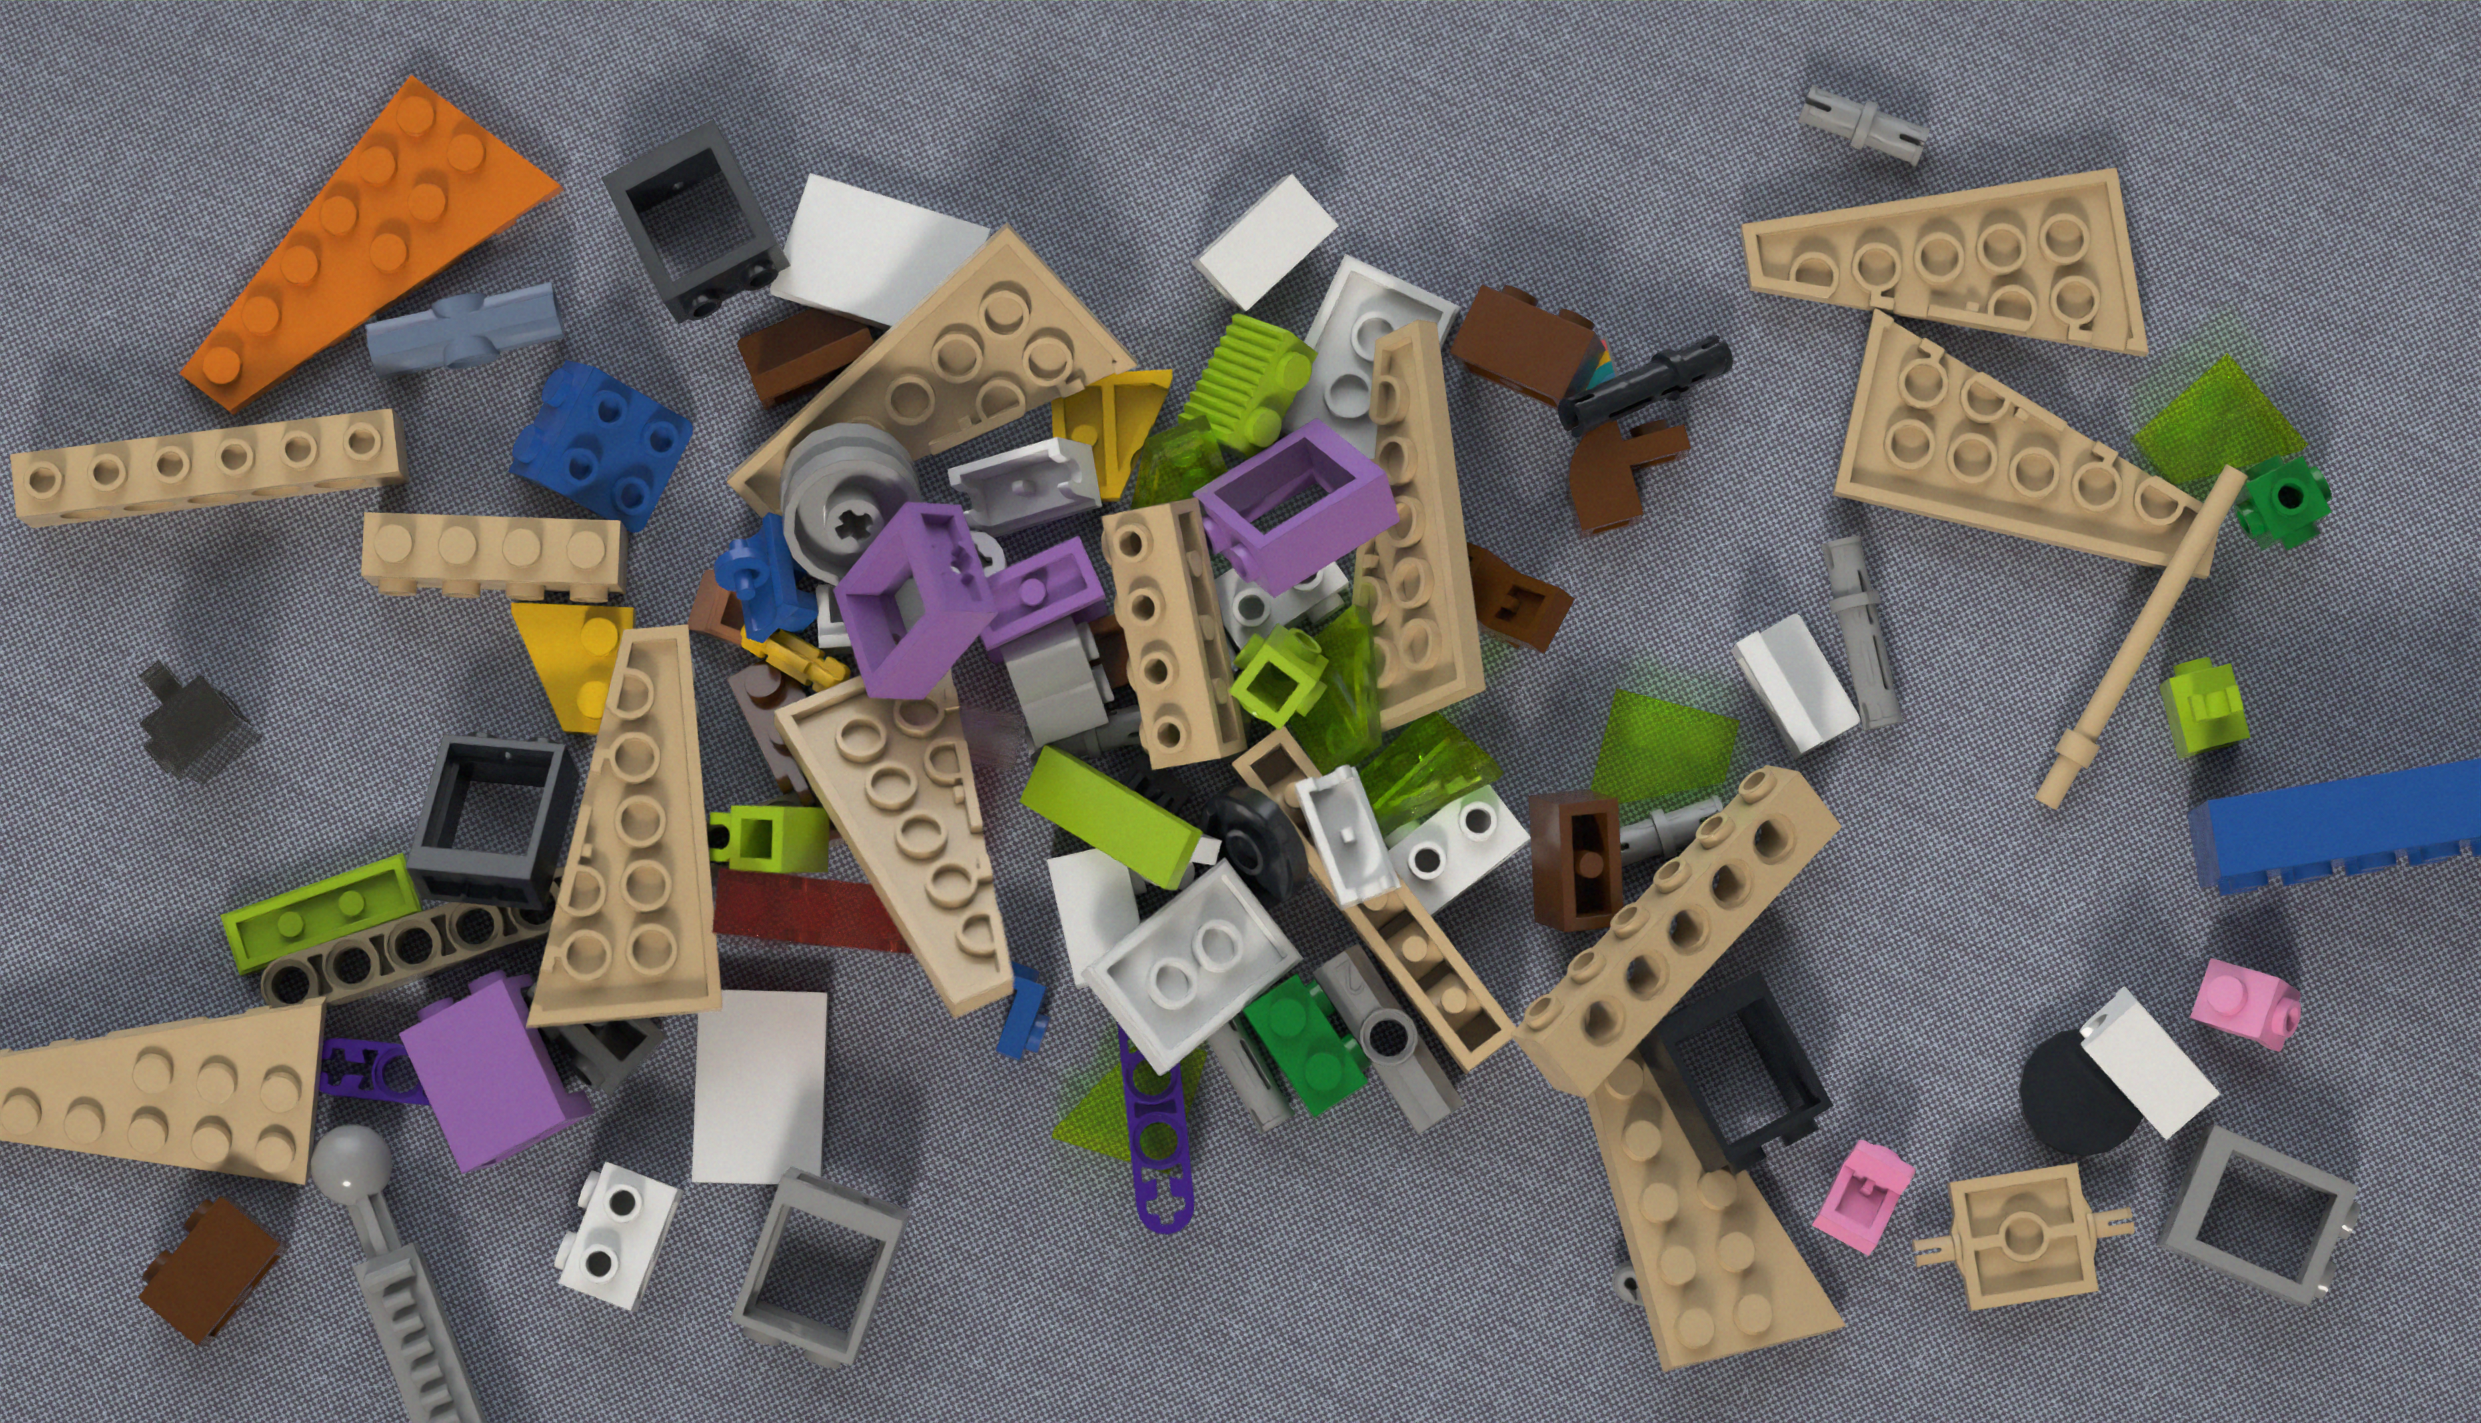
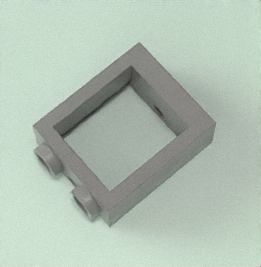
(2198, 1190)
(838, 1205)

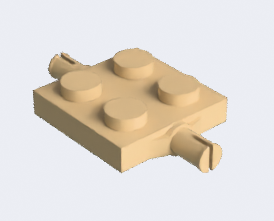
(2022, 1236)

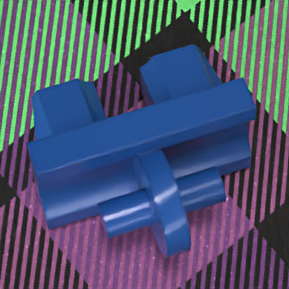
(766, 581)

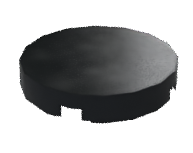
(1257, 842)
(2073, 1100)

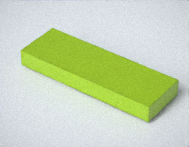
(1110, 817)
(320, 913)

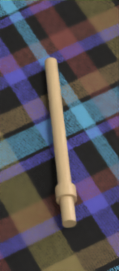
(2078, 746)

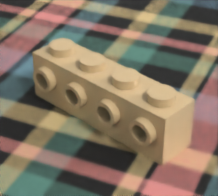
(494, 554)
(1173, 633)

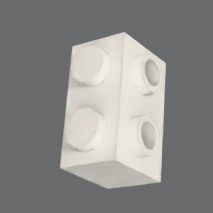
(1251, 609)
(1455, 847)
(618, 1235)

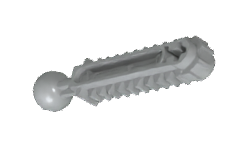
(352, 1170)

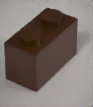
(1526, 346)
(1575, 859)
(211, 1269)

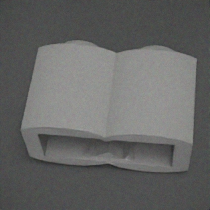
(1056, 682)

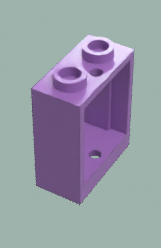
(1349, 516)
(958, 607)

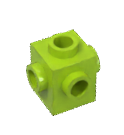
(1267, 691)

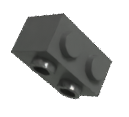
(603, 1051)

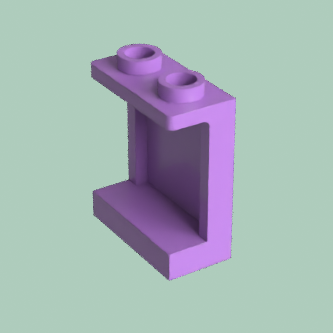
(1041, 592)
(490, 1073)

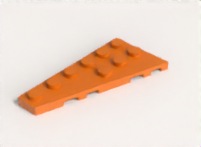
(383, 226)

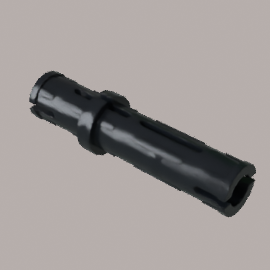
(1665, 377)

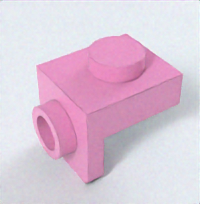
(2247, 1004)
(1863, 1196)

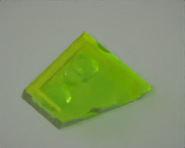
(2215, 424)
(1178, 464)
(1346, 717)
(1661, 748)
(1424, 771)
(1101, 1117)

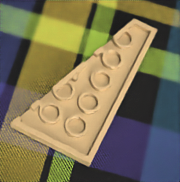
(2000, 258)
(957, 365)
(1980, 455)
(1419, 569)
(912, 817)
(637, 879)
(178, 1092)
(1701, 1243)

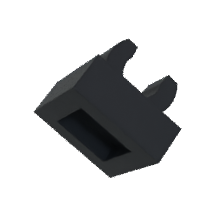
(1156, 785)

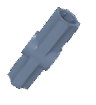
(465, 331)

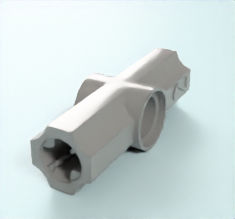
(1364, 1002)

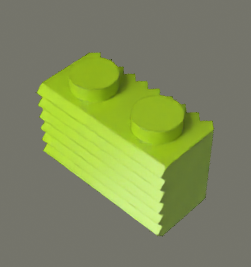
(1250, 385)

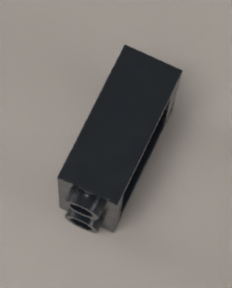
(671, 171)
(486, 876)
(1779, 1051)

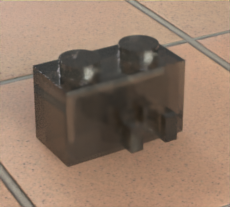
(195, 727)

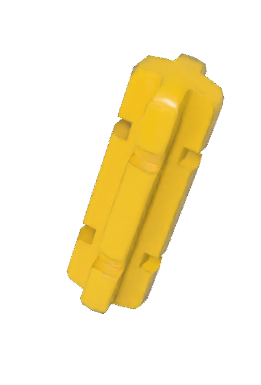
(798, 659)

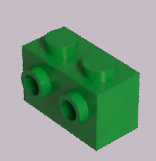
(1306, 1047)

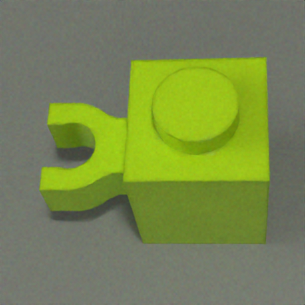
(2203, 708)
(774, 839)

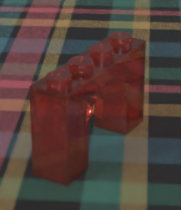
(799, 910)

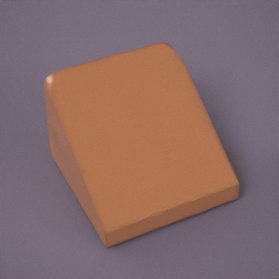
(716, 612)

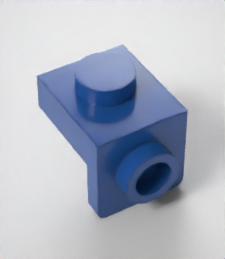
(1025, 1023)

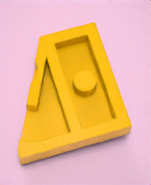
(1115, 420)
(574, 656)

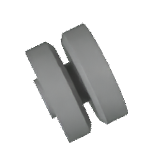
(841, 495)

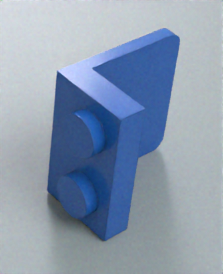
(601, 445)

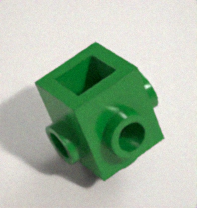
(2267, 519)

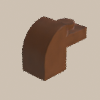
(1601, 470)
(1514, 605)

